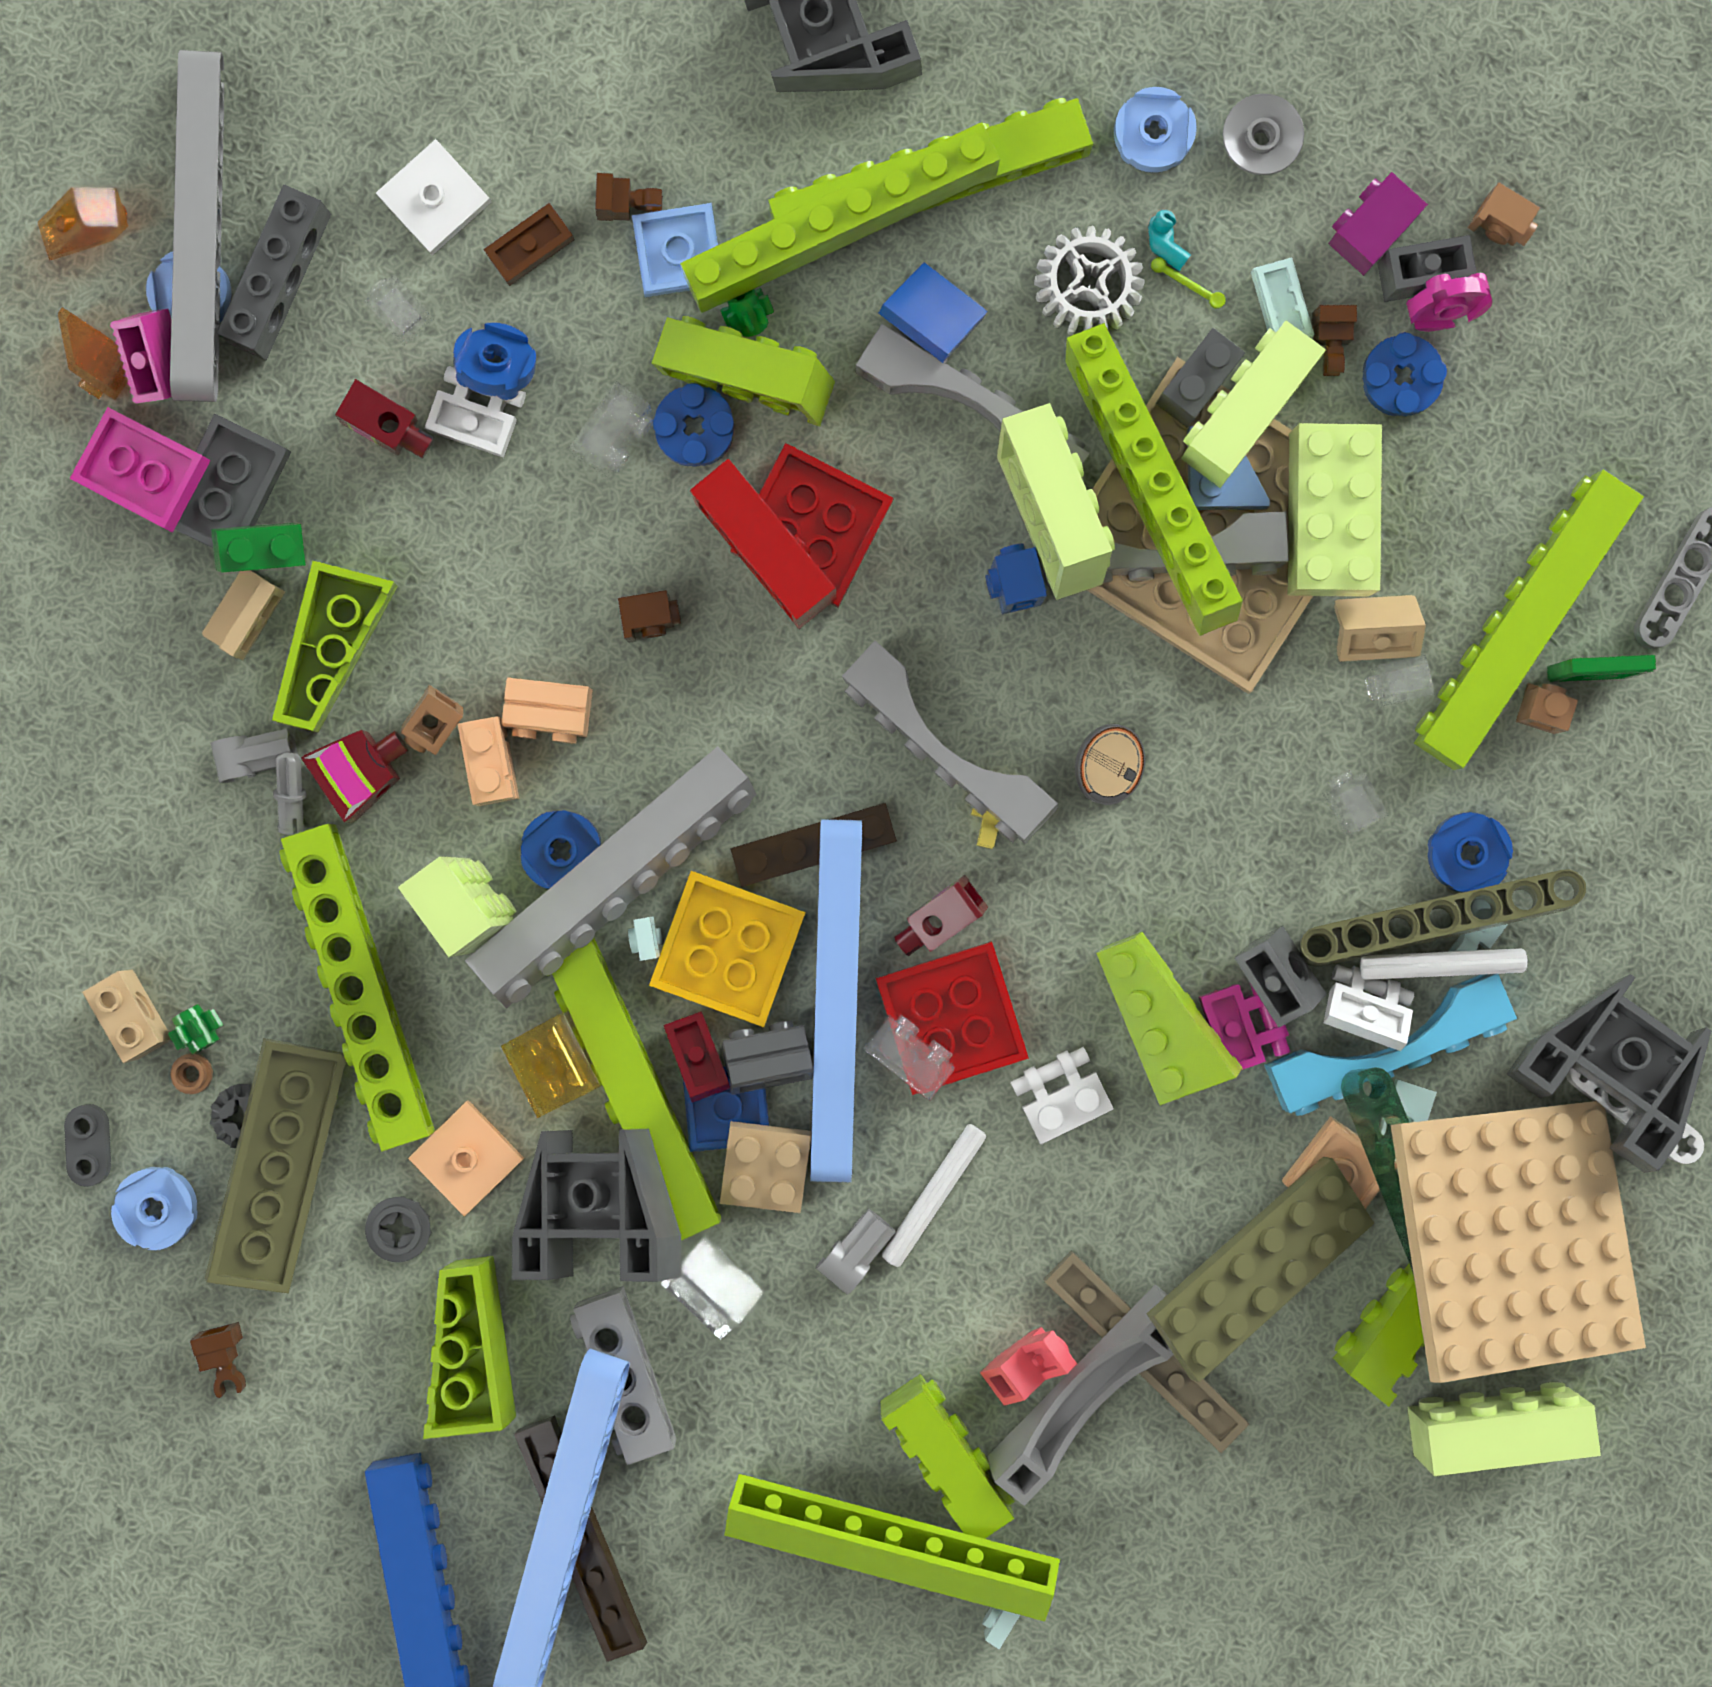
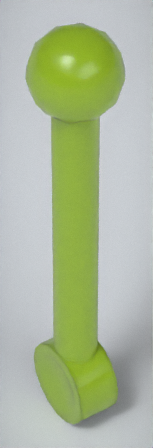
(1215, 299)

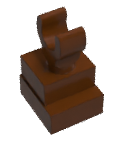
(616, 198)
(1334, 327)
(217, 1350)

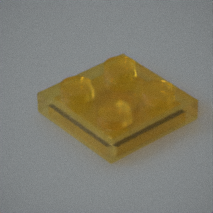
(550, 1065)

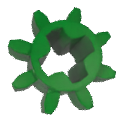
(748, 312)
(195, 1029)

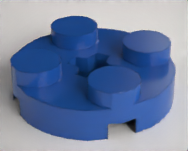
(489, 378)
(1404, 398)
(717, 425)
(1477, 830)
(538, 847)

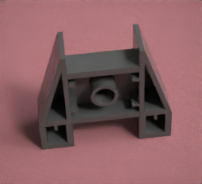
(835, 52)
(1630, 1060)
(596, 1198)

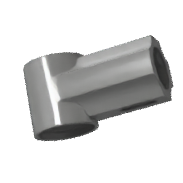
(248, 755)
(852, 1255)

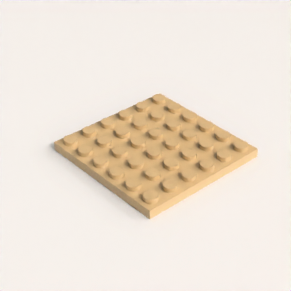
(1267, 614)
(1516, 1239)

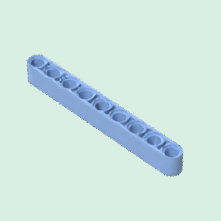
(836, 1000)
(562, 1520)

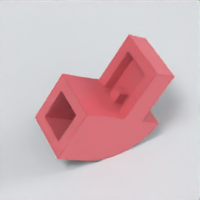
(1027, 1365)

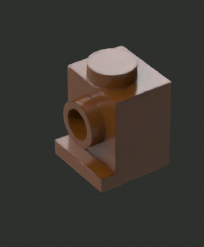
(648, 614)

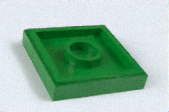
(1601, 668)

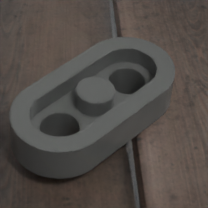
(90, 1146)

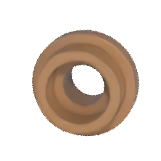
(179, 1077)

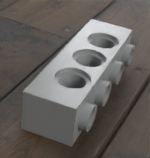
(656, 1432)

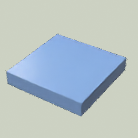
(667, 240)

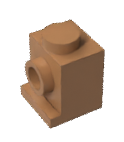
(1506, 216)
(1547, 708)
(431, 738)

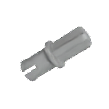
(289, 793)

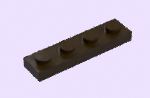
(801, 846)

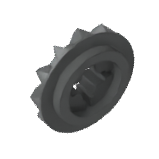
(225, 1107)
(383, 1240)

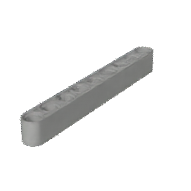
(197, 227)

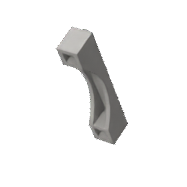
(903, 367)
(1251, 542)
(1011, 799)
(1038, 1443)

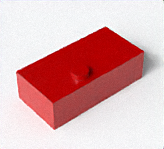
(764, 543)

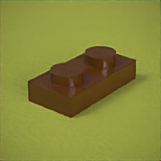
(529, 244)

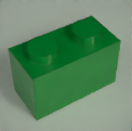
(258, 547)

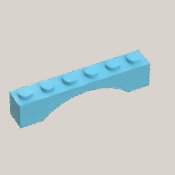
(1465, 1012)

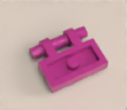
(1230, 1018)

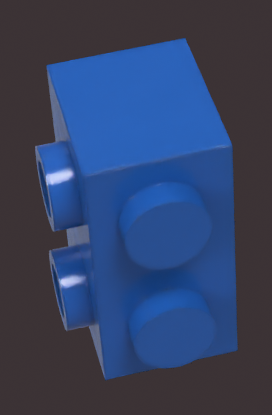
(1016, 579)

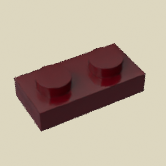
(696, 1056)

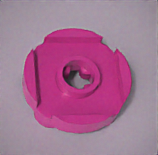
(1449, 300)

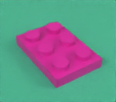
(140, 469)

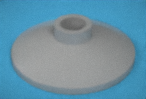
(1269, 116)

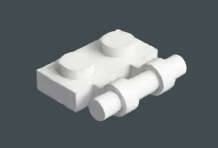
(470, 422)
(1367, 1015)
(1068, 1106)

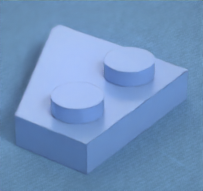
(1239, 491)

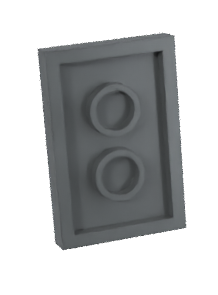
(235, 482)

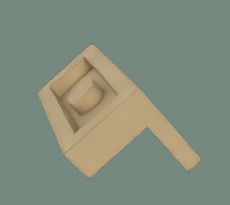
(243, 613)
(1379, 628)

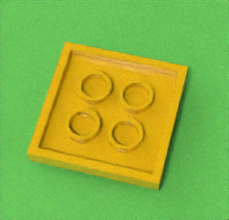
(727, 948)

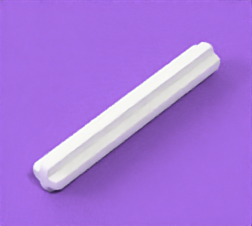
(1443, 964)
(933, 1195)

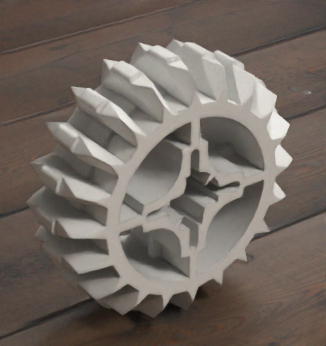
(1115, 261)

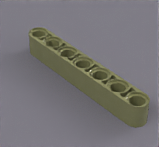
(1459, 908)

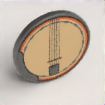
(1110, 764)

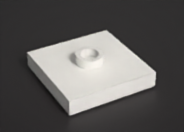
(433, 197)

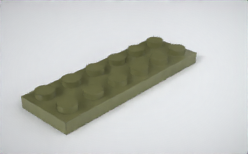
(275, 1166)
(1260, 1269)

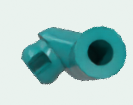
(1162, 239)

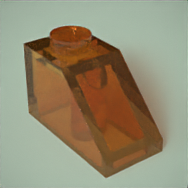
(82, 220)
(92, 357)

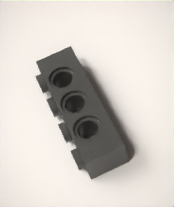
(274, 272)

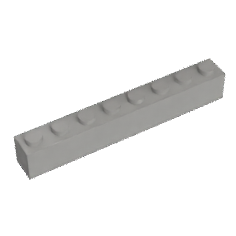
(612, 877)

